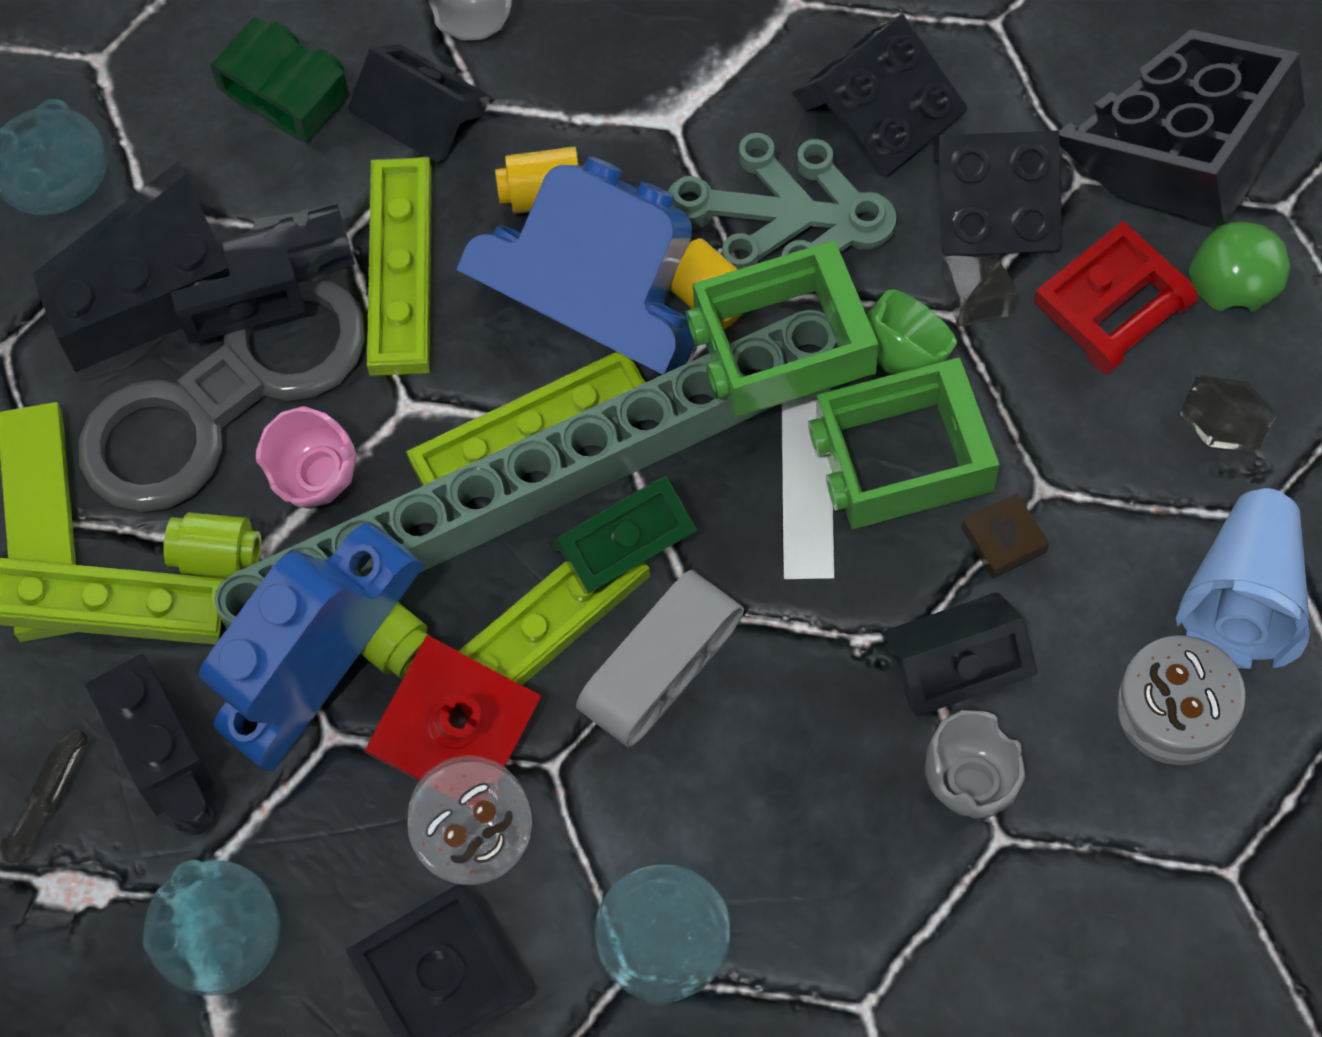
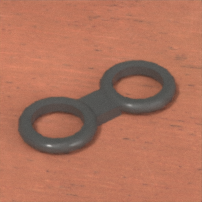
(212, 398)

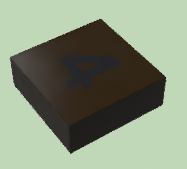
(1004, 535)

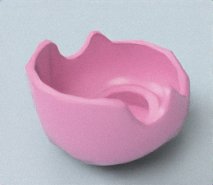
(306, 457)

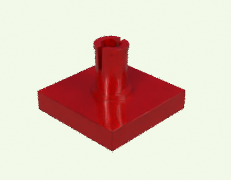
(448, 711)

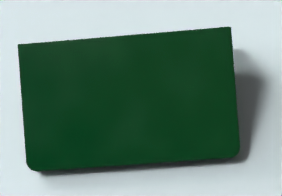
(624, 534)

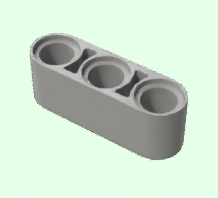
(659, 658)

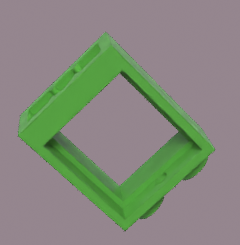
(769, 283)
(893, 395)

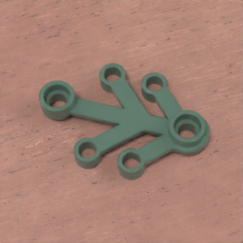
(792, 207)

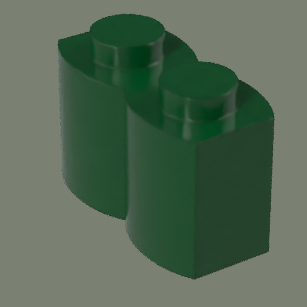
(280, 78)

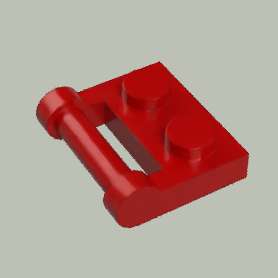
(1105, 280)

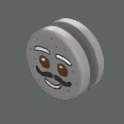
(1180, 700)

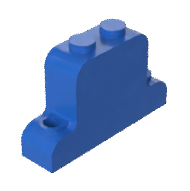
(595, 261)
(302, 638)

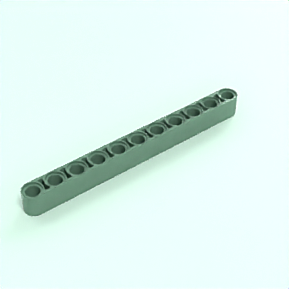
(556, 454)

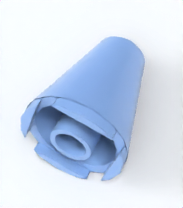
(1252, 584)

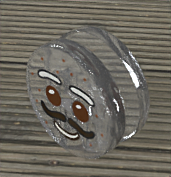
(469, 820)

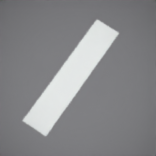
(805, 496)

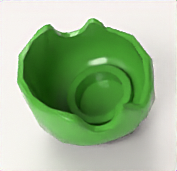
(1240, 266)
(908, 333)

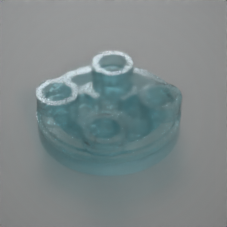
(50, 159)
(211, 927)
(662, 933)

